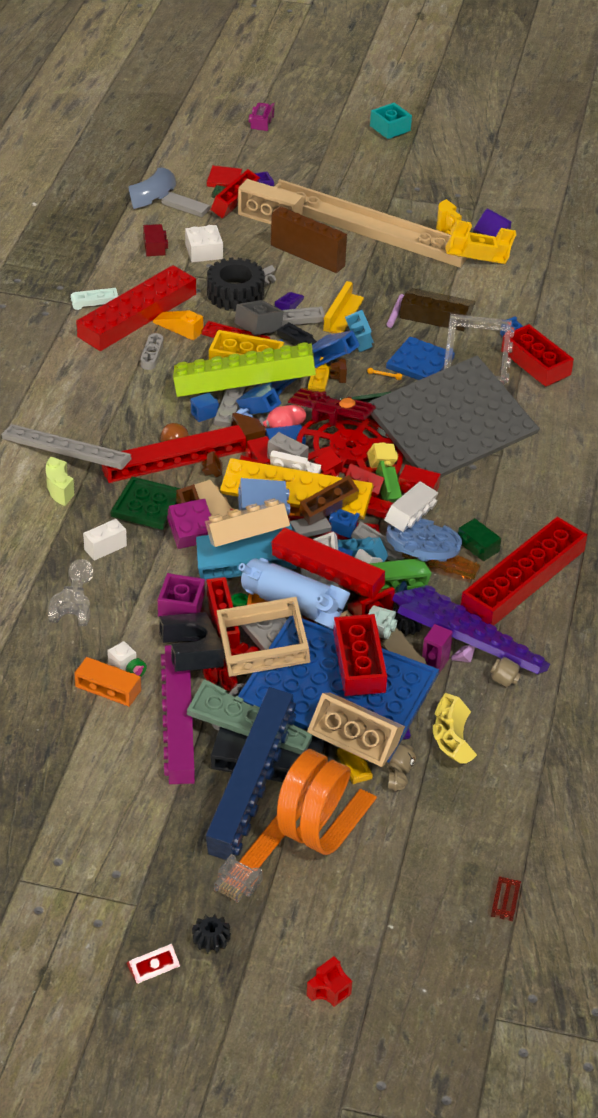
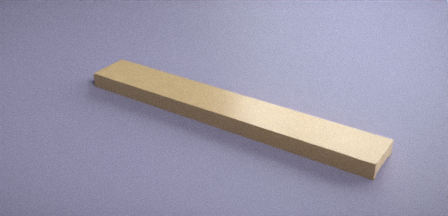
(374, 224)

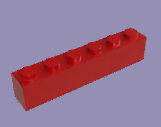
(328, 563)

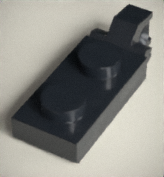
(295, 334)

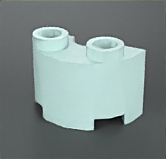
(384, 620)

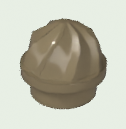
(397, 780)

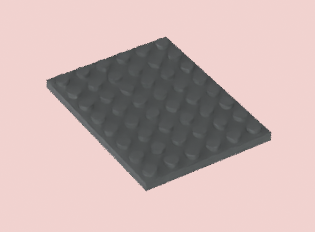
(452, 417)

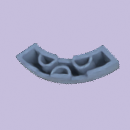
(152, 188)

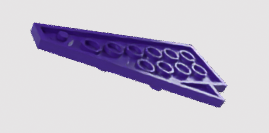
(432, 608)

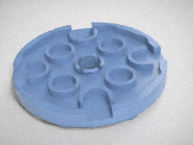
(425, 541)

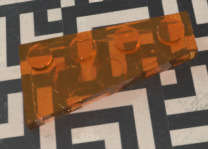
(457, 565)

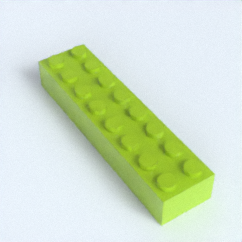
(244, 369)

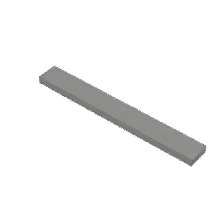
(66, 446)

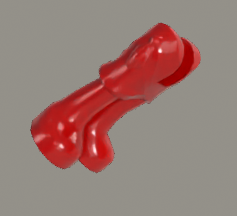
(221, 674)

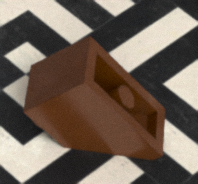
(250, 426)

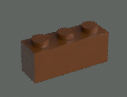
(329, 500)

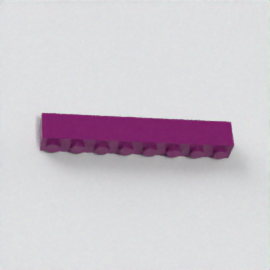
(179, 725)

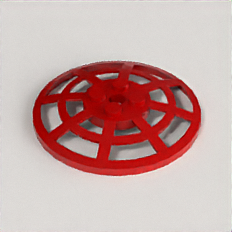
(348, 437)

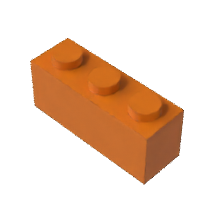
(108, 681)

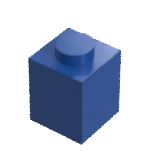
(204, 407)

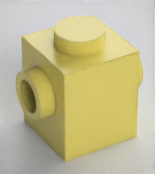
(382, 452)

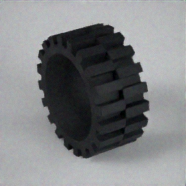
(228, 295)

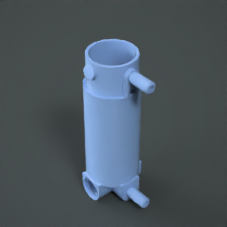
(276, 582)

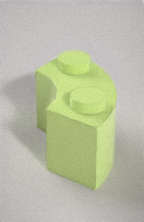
(58, 482)

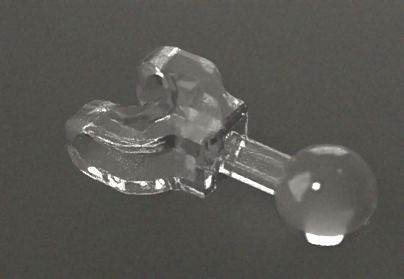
(72, 598)

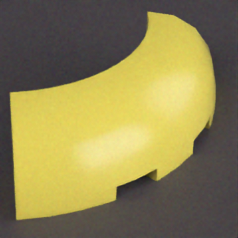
(449, 728)

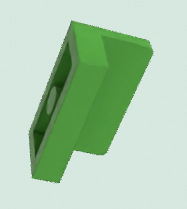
(390, 487)

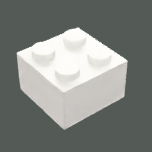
(204, 243)

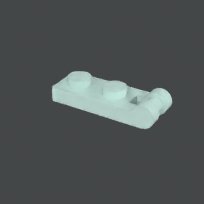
(92, 297)

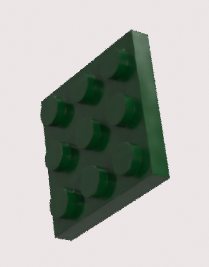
(145, 503)

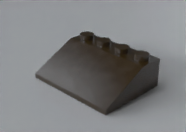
(433, 307)

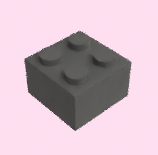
(258, 317)

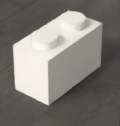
(105, 539)

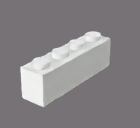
(411, 506)

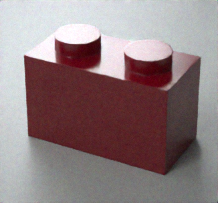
(155, 240)

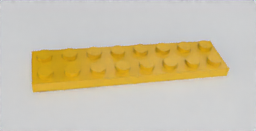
(300, 483)

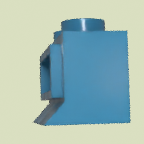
(361, 329)

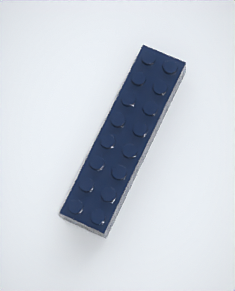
(251, 774)

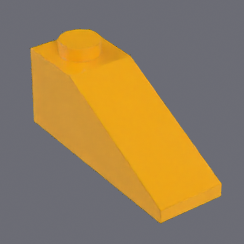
(181, 322)

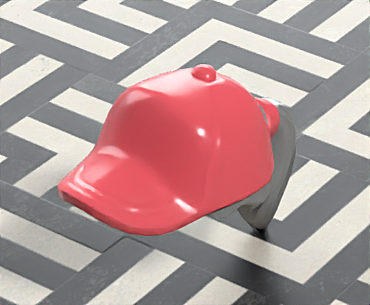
(284, 416)

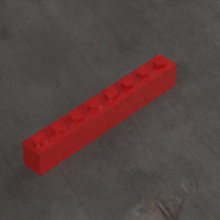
(178, 453)

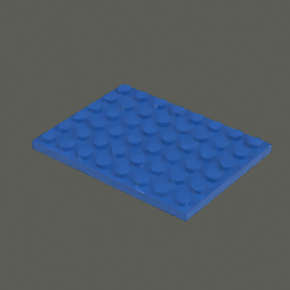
(405, 690)

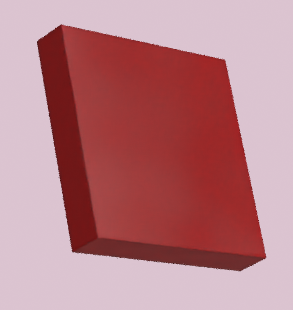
(222, 176)

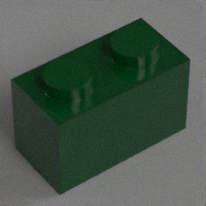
(479, 539)

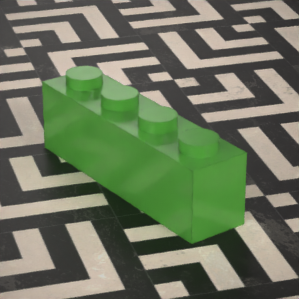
(411, 571)

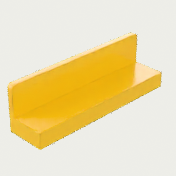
(344, 305)

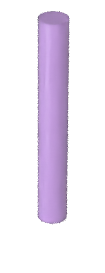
(394, 314)

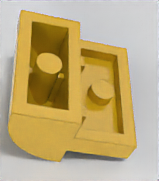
(447, 216)

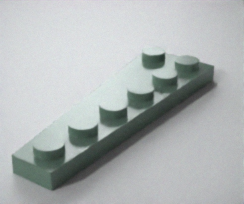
(222, 709)

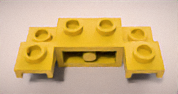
(480, 246)

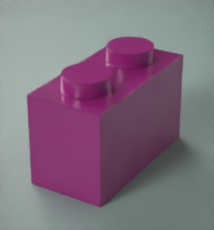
(437, 647)

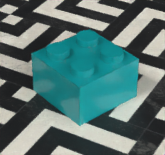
(390, 120)

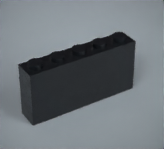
(230, 744)

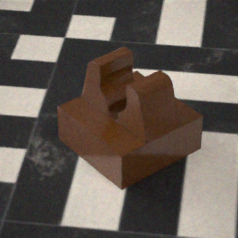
(340, 370)
(212, 465)

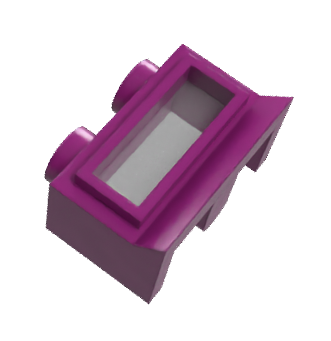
(261, 116)

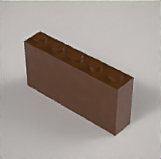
(308, 239)

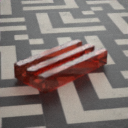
(502, 912)

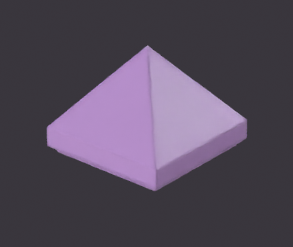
(464, 654)

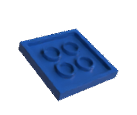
(417, 359)

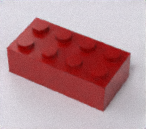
(539, 356)
(359, 655)

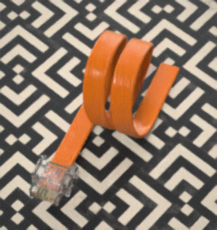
(308, 791)

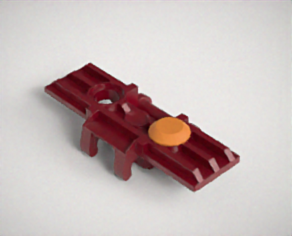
(334, 408)

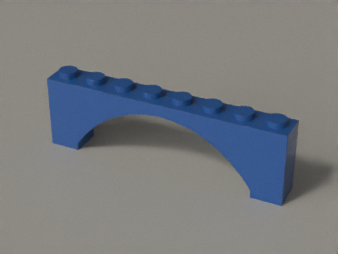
(265, 396)

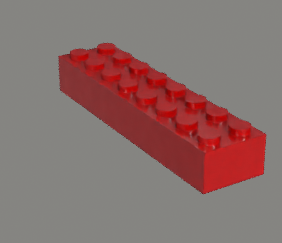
(136, 308)
(524, 571)

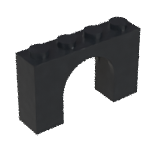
(203, 651)

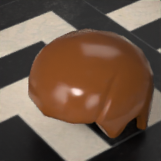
(173, 431)

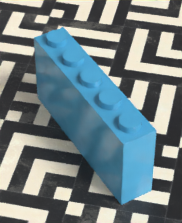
(225, 559)

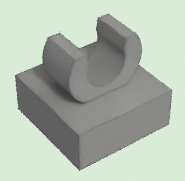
(268, 275)

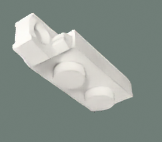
(293, 462)

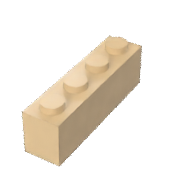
(216, 502)

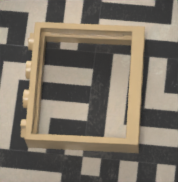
(269, 658)

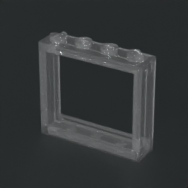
(485, 323)

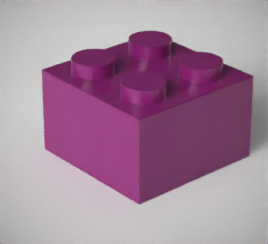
(188, 522)
(181, 595)

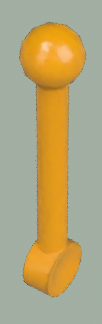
(398, 376)

